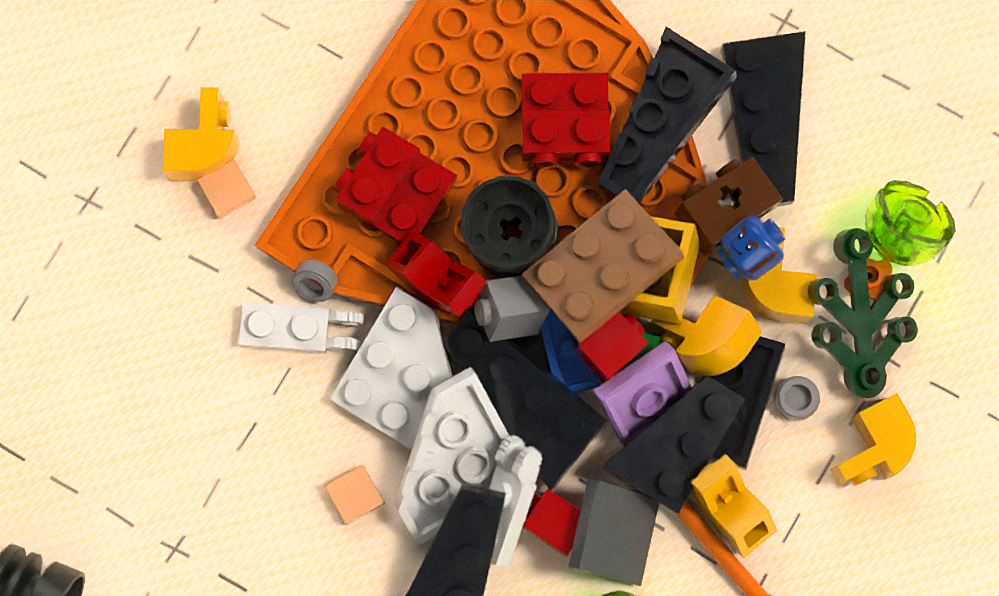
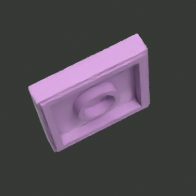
(642, 391)

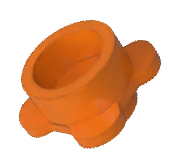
(879, 272)

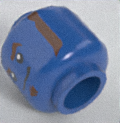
(752, 248)

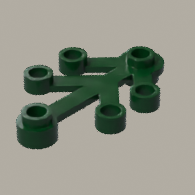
(861, 318)

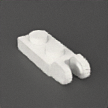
(295, 328)
(516, 477)

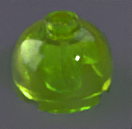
(908, 225)

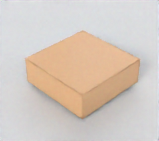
(227, 189)
(354, 494)

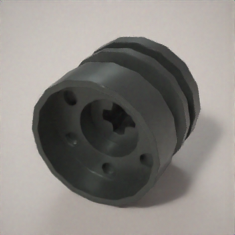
(504, 204)
(22, 576)

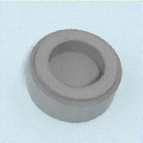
(319, 272)
(797, 398)

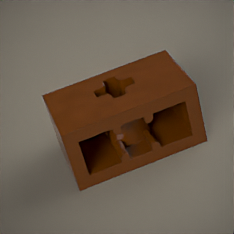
(744, 185)

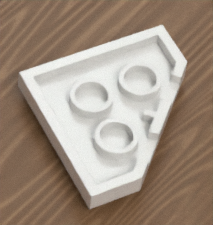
(396, 368)
(451, 448)

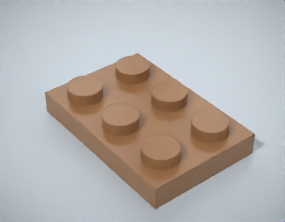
(603, 265)

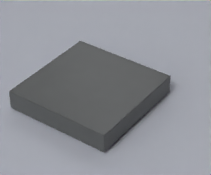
(614, 532)

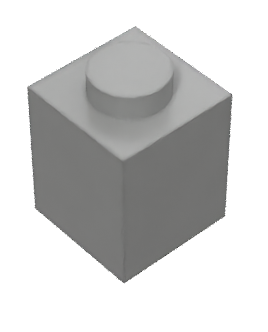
(510, 309)

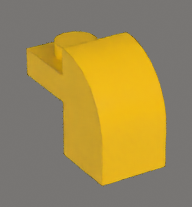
(201, 151)
(781, 294)
(715, 341)
(889, 440)
(732, 507)

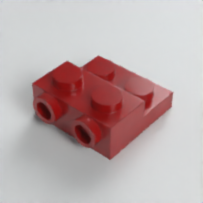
(565, 118)
(393, 186)

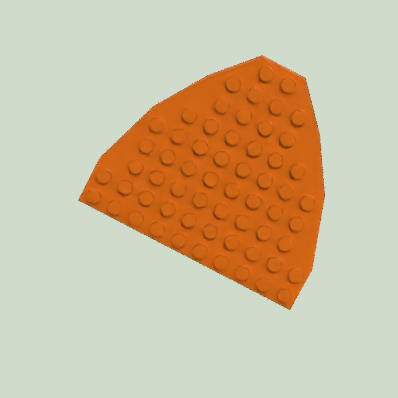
(457, 95)

